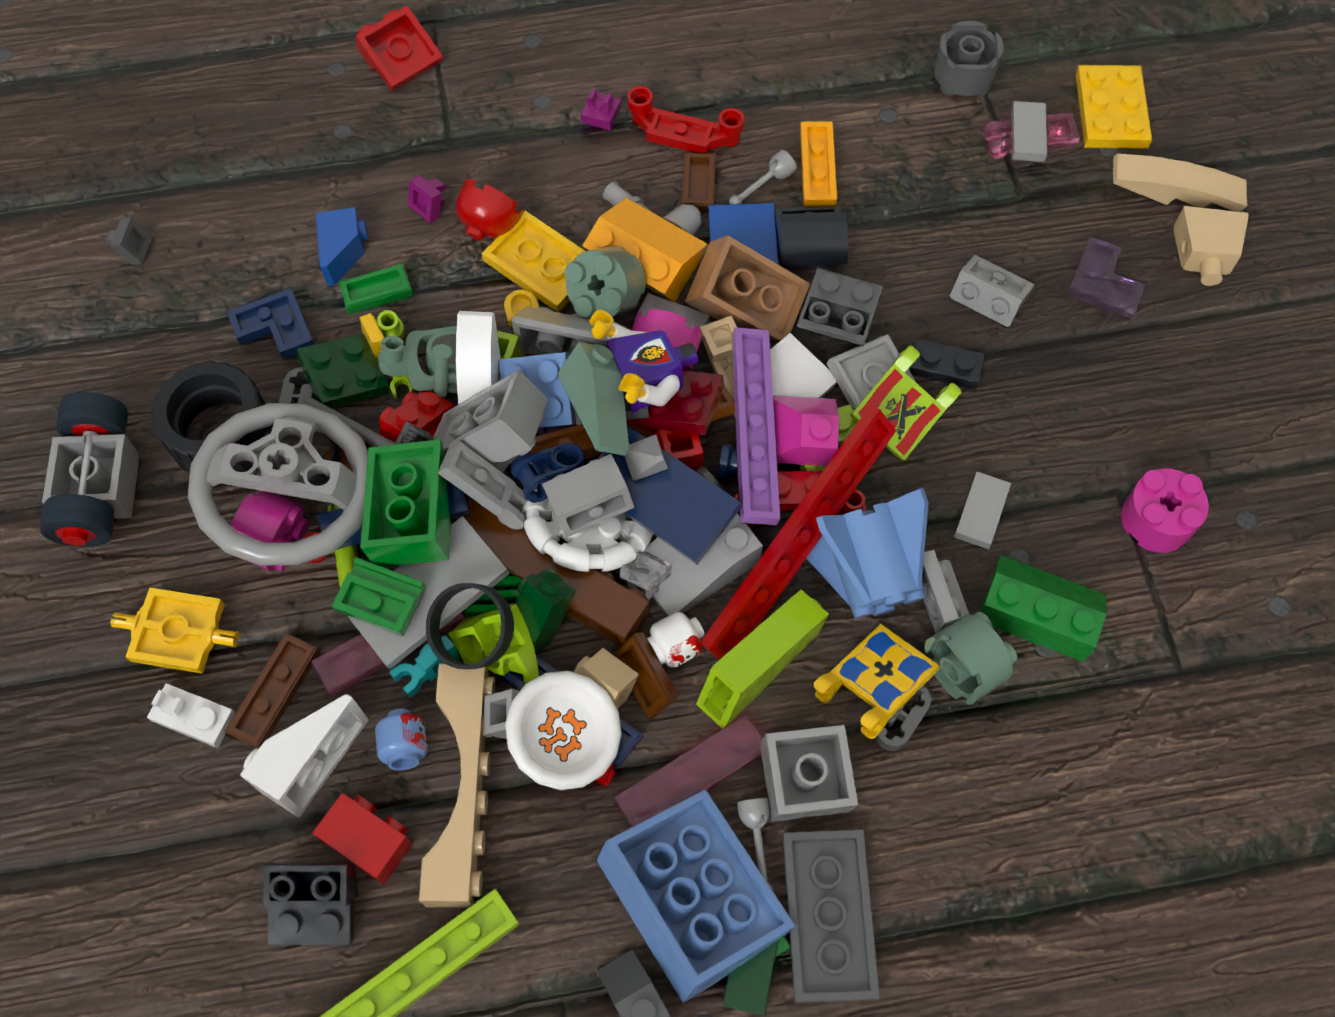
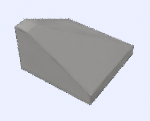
(645, 458)

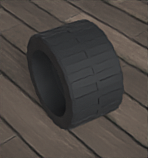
(191, 393)

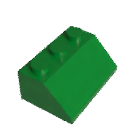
(1044, 608)

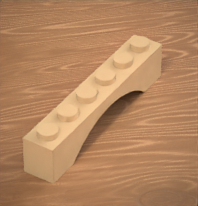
(450, 867)

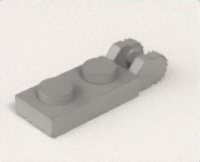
(484, 484)

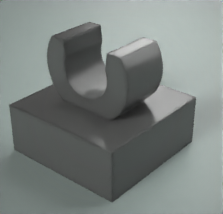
(129, 241)

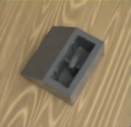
(840, 307)

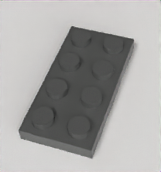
(832, 917)

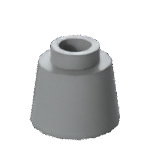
(685, 217)

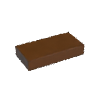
(699, 180)
(653, 685)

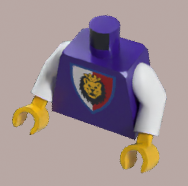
(646, 361)

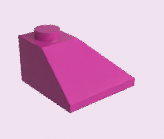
(805, 430)

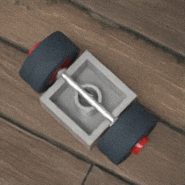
(88, 471)

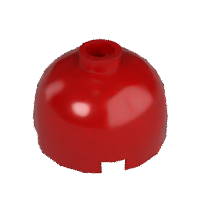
(486, 211)

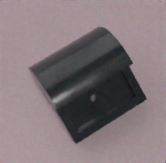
(811, 236)
(310, 903)

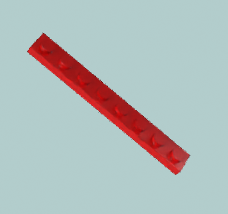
(799, 533)

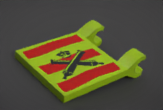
(906, 404)

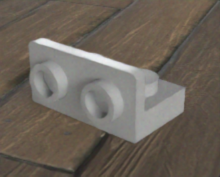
(991, 290)
(942, 592)

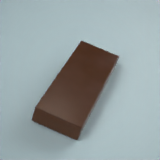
(272, 691)

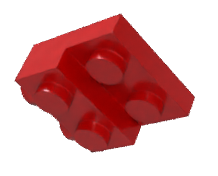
(397, 48)
(419, 409)

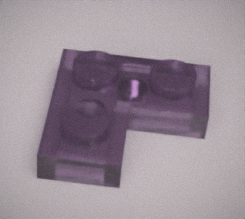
(1097, 283)

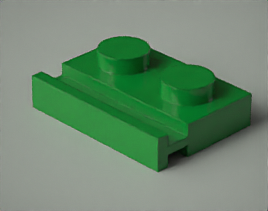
(379, 596)

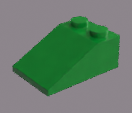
(406, 505)

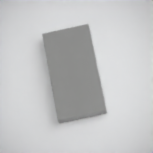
(468, 563)

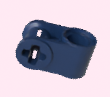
(545, 467)

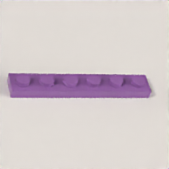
(755, 427)

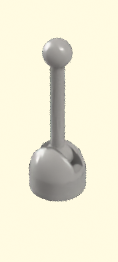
(780, 166)
(754, 815)

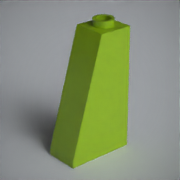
(760, 658)

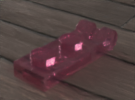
(1059, 128)

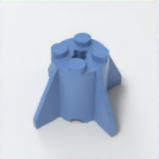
(876, 555)

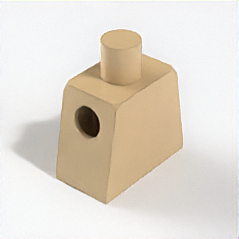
(1210, 241)

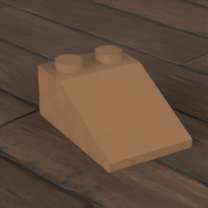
(748, 288)

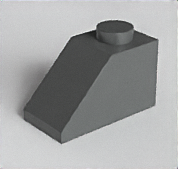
(631, 988)

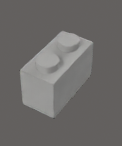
(588, 495)

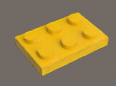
(1113, 106)
(534, 259)

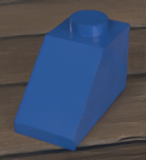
(339, 242)

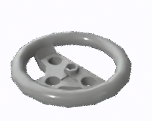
(281, 471)

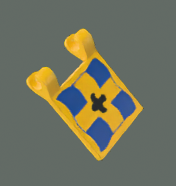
(882, 673)

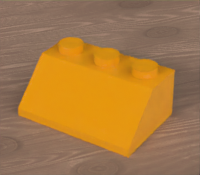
(662, 248)

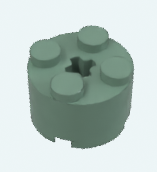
(605, 281)
(971, 657)

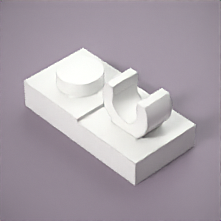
(190, 715)

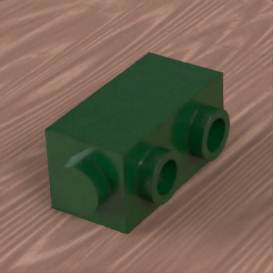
(543, 604)

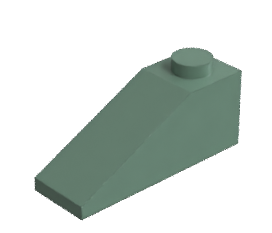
(592, 386)

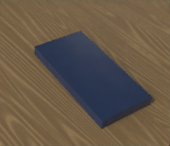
(678, 505)

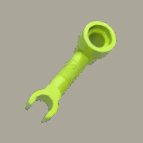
(397, 329)

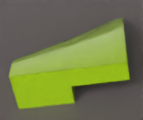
(479, 635)

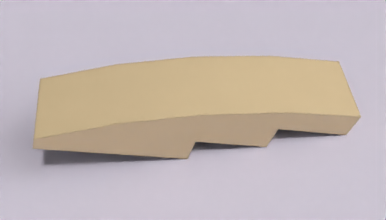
(1171, 179)

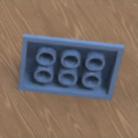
(693, 893)

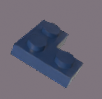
(273, 315)

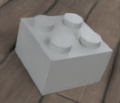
(808, 773)

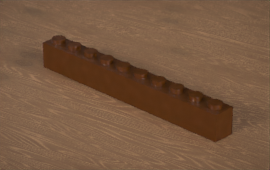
(598, 599)

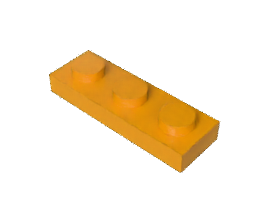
(818, 164)

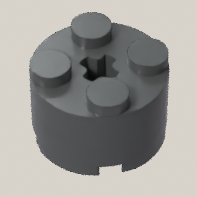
(968, 59)

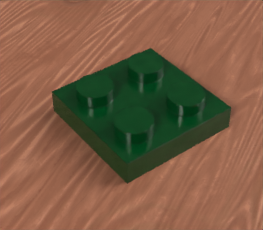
(342, 371)

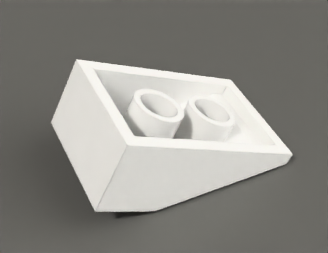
(302, 757)

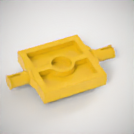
(175, 630)

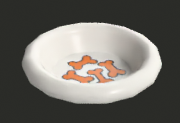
(563, 730)

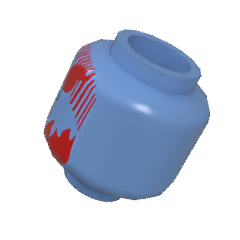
(401, 739)

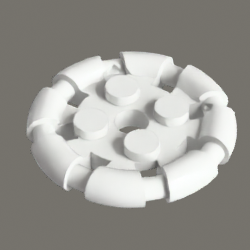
(595, 539)

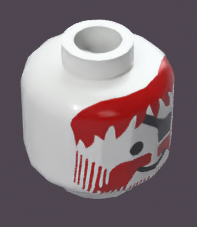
(676, 639)

